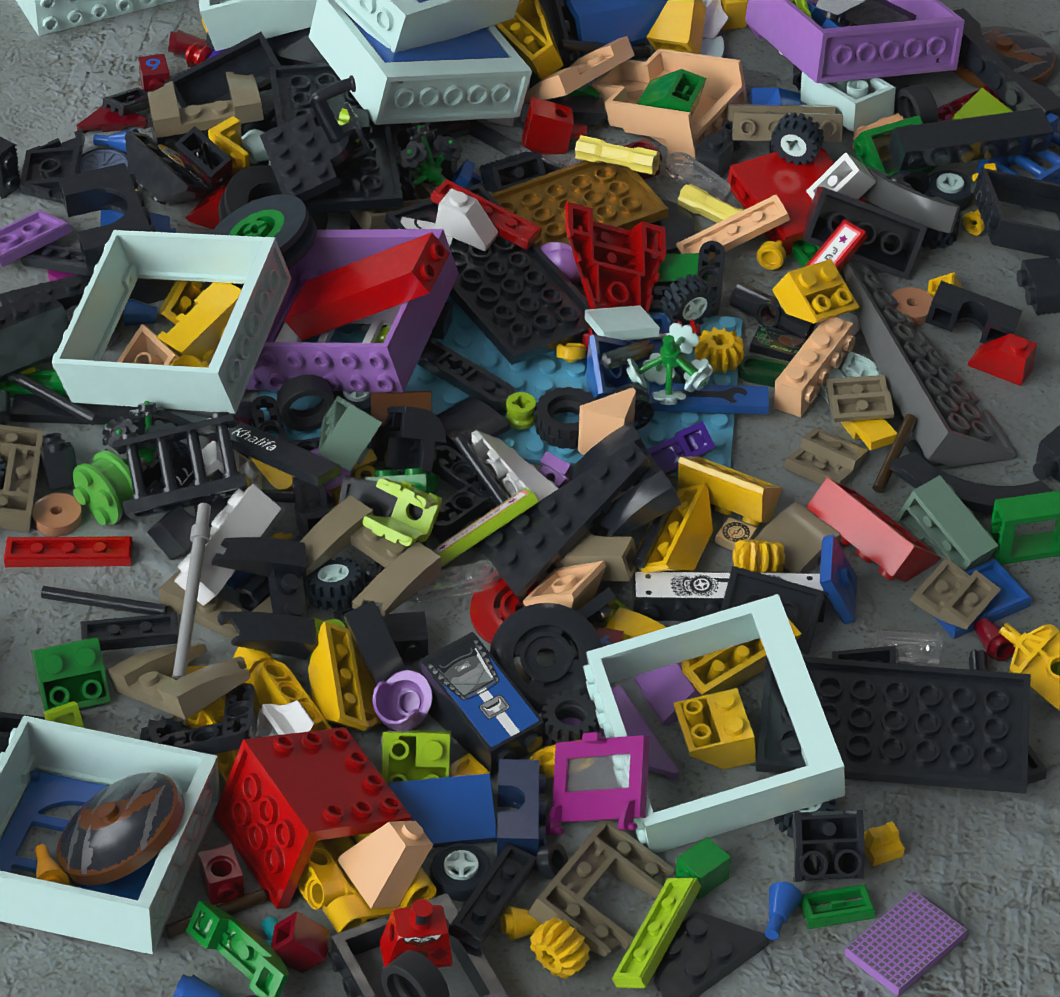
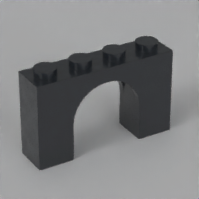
(104, 190)

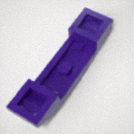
(687, 443)

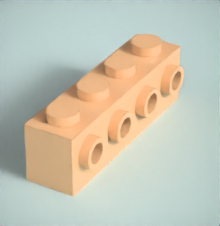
(812, 366)

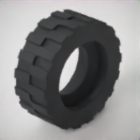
(555, 402)

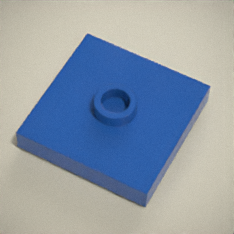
(838, 579)

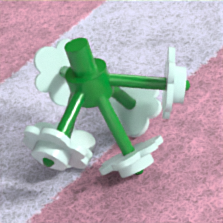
(661, 366)

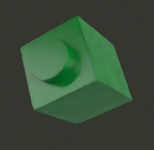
(706, 863)

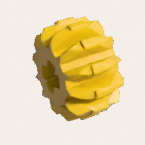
(721, 349)
(759, 555)
(559, 948)

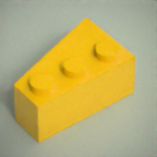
(532, 38)

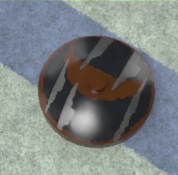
(1017, 49)
(120, 828)

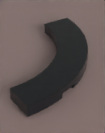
(974, 495)

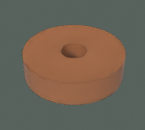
(914, 303)
(57, 514)

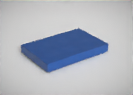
(1007, 602)
(450, 808)

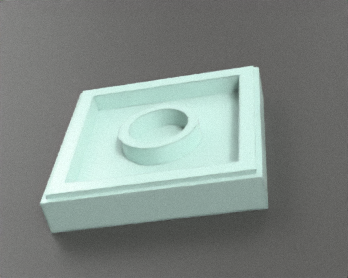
(622, 323)

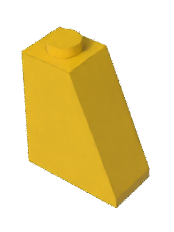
(679, 26)

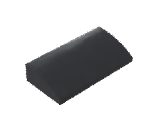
(208, 79)

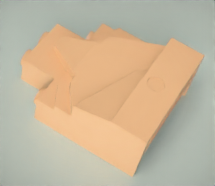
(672, 128)

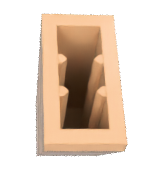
(386, 862)

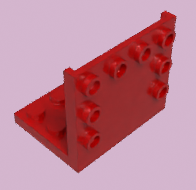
(297, 792)

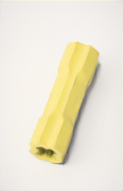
(599, 151)
(701, 202)

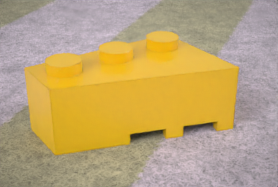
(204, 325)

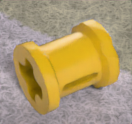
(971, 217)

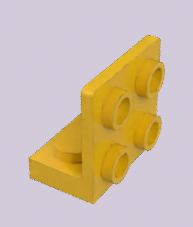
(228, 138)

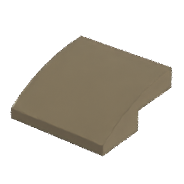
(859, 398)
(825, 456)
(800, 535)
(954, 594)

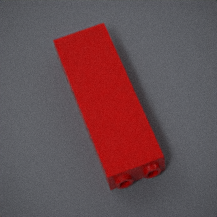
(367, 286)

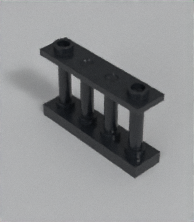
(202, 489)

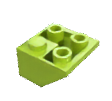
(415, 755)

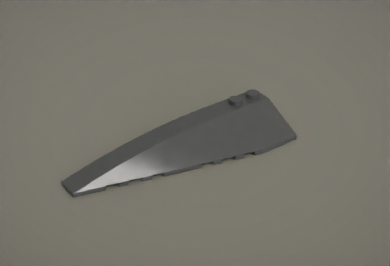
(916, 375)

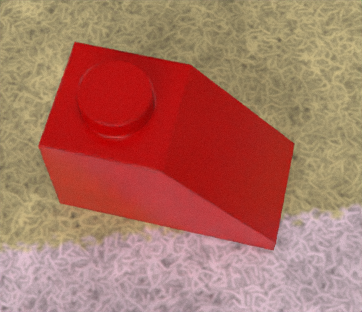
(1006, 358)

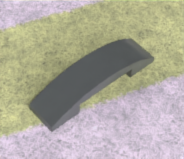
(911, 204)

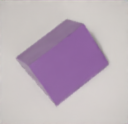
(663, 688)

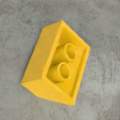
(731, 489)

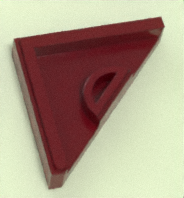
(111, 121)

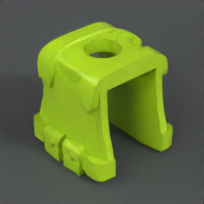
(401, 526)

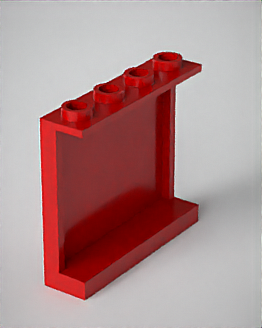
(770, 175)

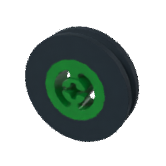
(276, 217)

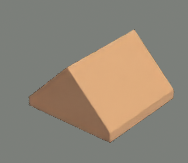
(147, 349)
(603, 417)
(569, 586)

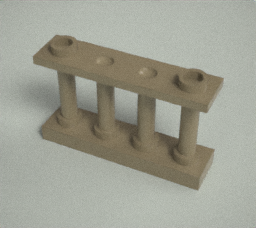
(758, 121)

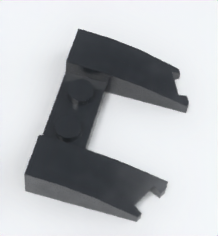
(646, 501)
(287, 628)

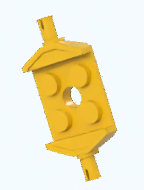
(1034, 656)

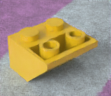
(815, 293)
(717, 729)

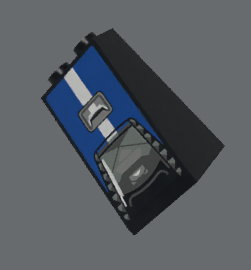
(480, 703)

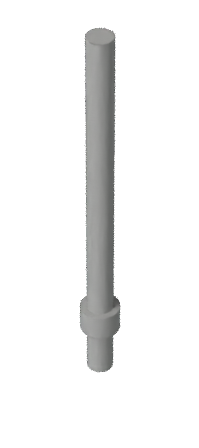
(199, 536)

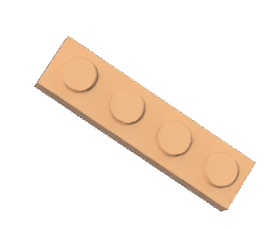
(739, 227)

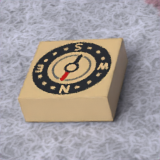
(734, 531)

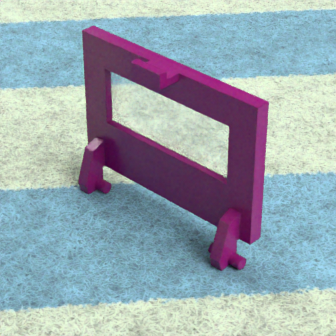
(599, 781)

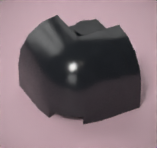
(408, 439)

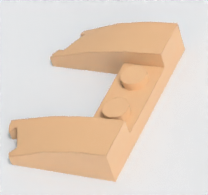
(582, 71)

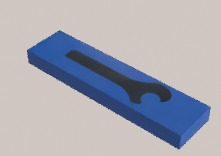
(716, 399)

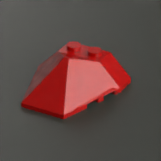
(614, 262)

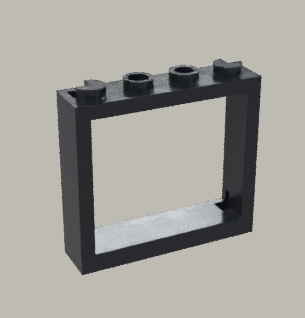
(998, 186)
(368, 936)

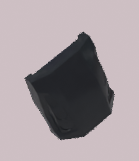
(828, 845)

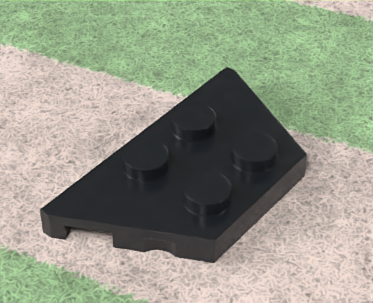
(48, 163)
(704, 954)

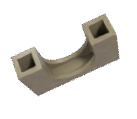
(614, 551)

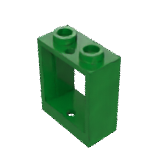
(867, 152)
(1025, 510)

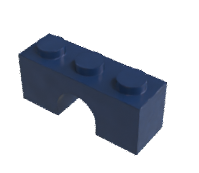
(520, 789)

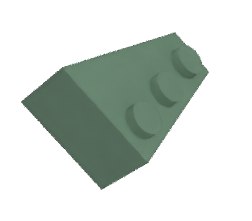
(346, 433)
(946, 525)

